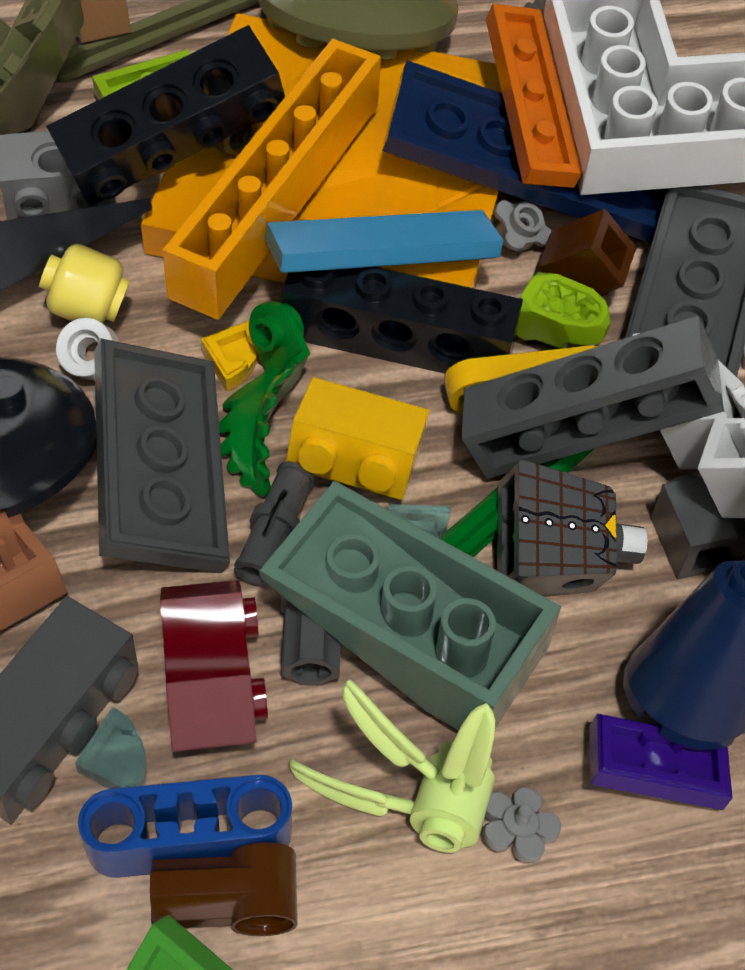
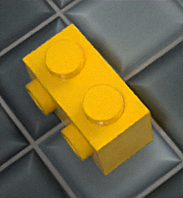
(357, 437)

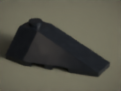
(31, 240)

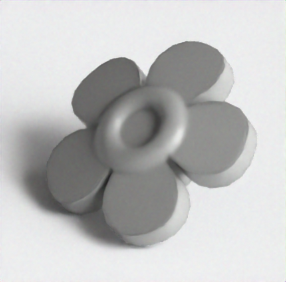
(520, 824)

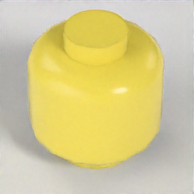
(84, 284)

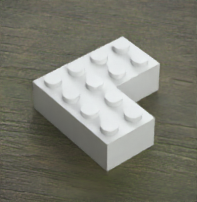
(638, 107)

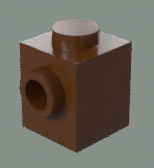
(590, 252)

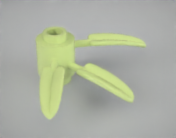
(454, 780)

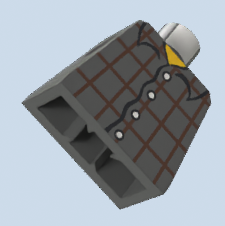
(561, 531)

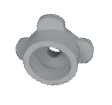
(516, 234)

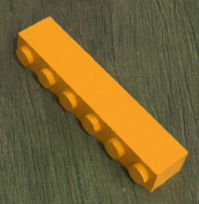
(271, 179)

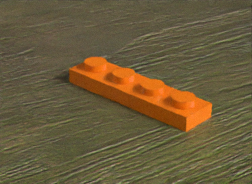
(533, 97)

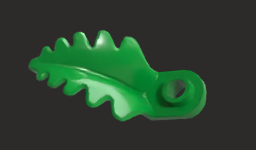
(280, 343)

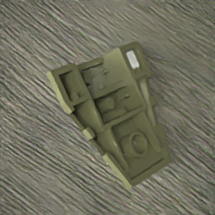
(33, 56)

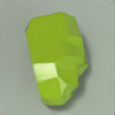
(562, 312)

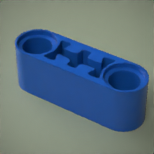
(171, 805)

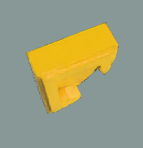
(232, 354)

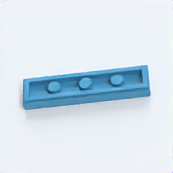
(382, 240)

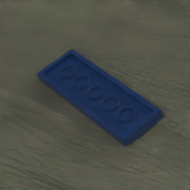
(468, 135)

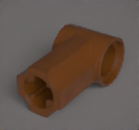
(247, 890)

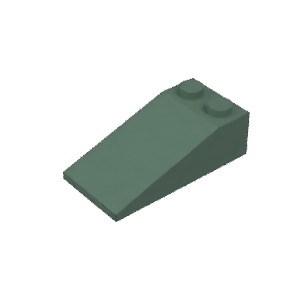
(413, 605)

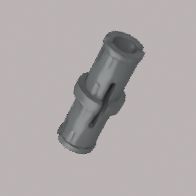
(274, 519)

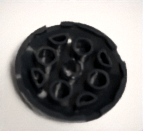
(43, 433)

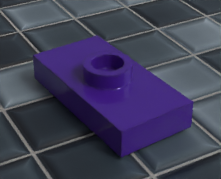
(641, 761)

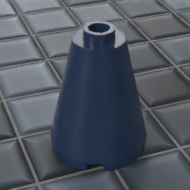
(694, 665)

